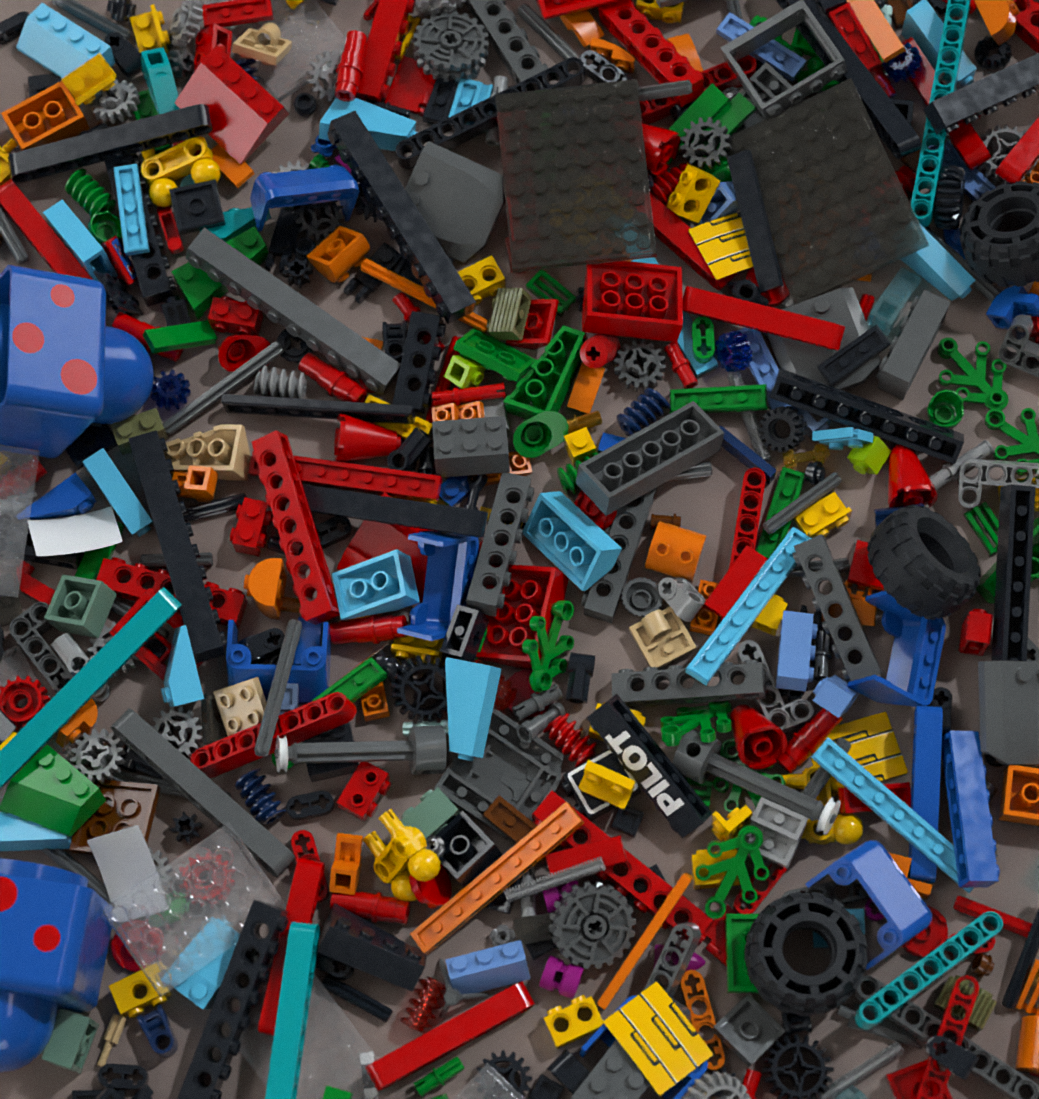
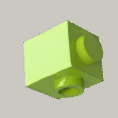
(464, 372)
(869, 457)

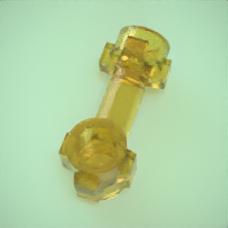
(819, 453)

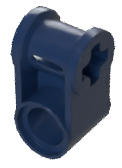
(156, 1027)

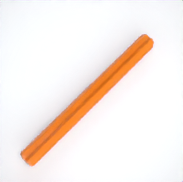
(415, 291)

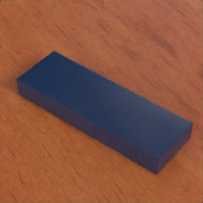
(746, 455)

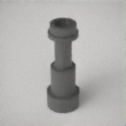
(530, 729)

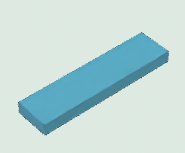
(131, 209)

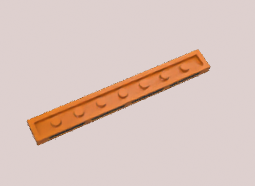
(496, 878)

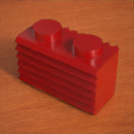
(976, 632)

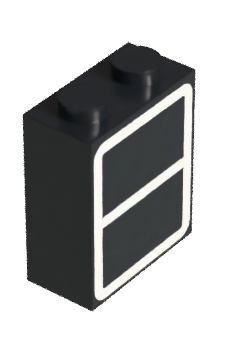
(589, 805)

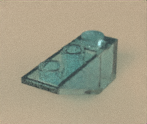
(894, 300)

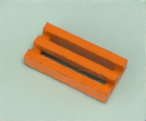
(1021, 1004)

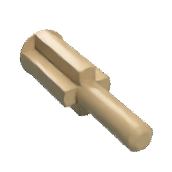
(112, 1036)

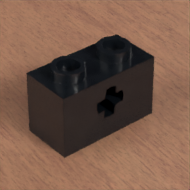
(464, 634)

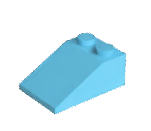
(376, 586)
(181, 674)
(205, 983)

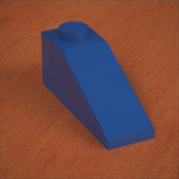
(64, 500)

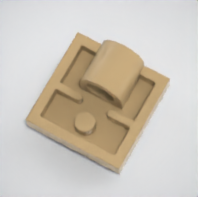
(256, 46)
(662, 638)
(241, 705)

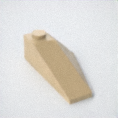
(221, 448)

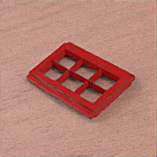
(144, 654)

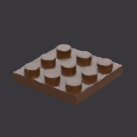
(125, 807)

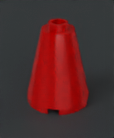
(659, 147)
(363, 440)
(908, 479)
(756, 737)

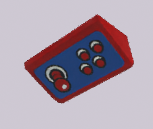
(119, 260)

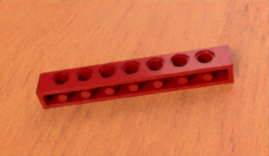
(325, 604)
(635, 872)

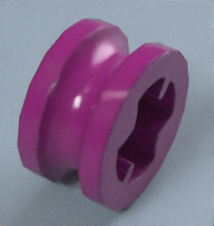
(878, 916)

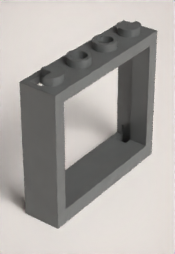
(767, 32)

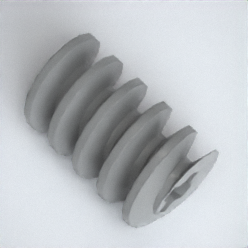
(280, 384)

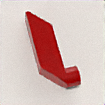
(170, 230)
(33, 588)

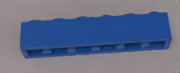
(969, 810)

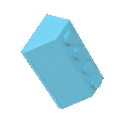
(59, 42)
(570, 539)

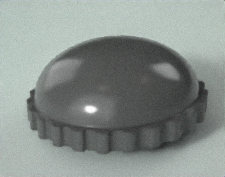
(641, 597)

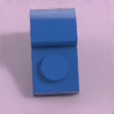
(1011, 303)

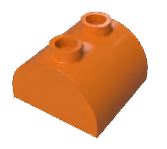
(999, 18)
(339, 254)
(675, 551)
(267, 586)
(1028, 1045)

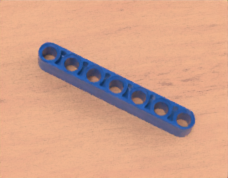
(925, 782)

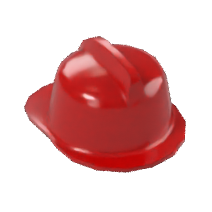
(239, 349)

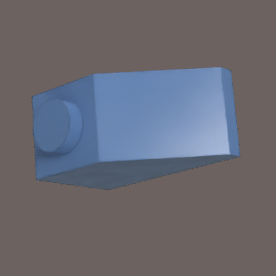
(722, 203)

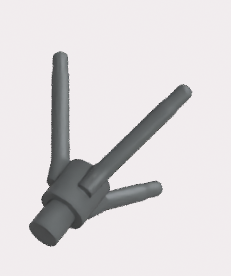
(453, 995)

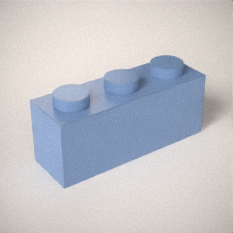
(796, 651)
(834, 695)
(488, 968)

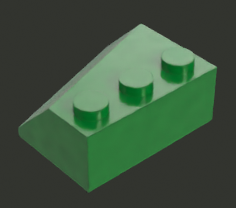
(52, 794)

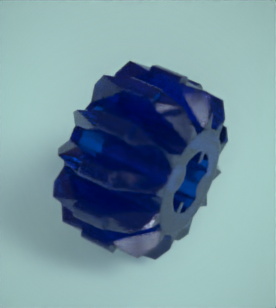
(911, 64)
(734, 351)
(170, 382)

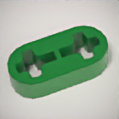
(708, 339)

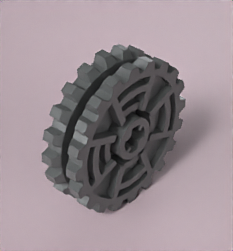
(450, 46)
(598, 943)

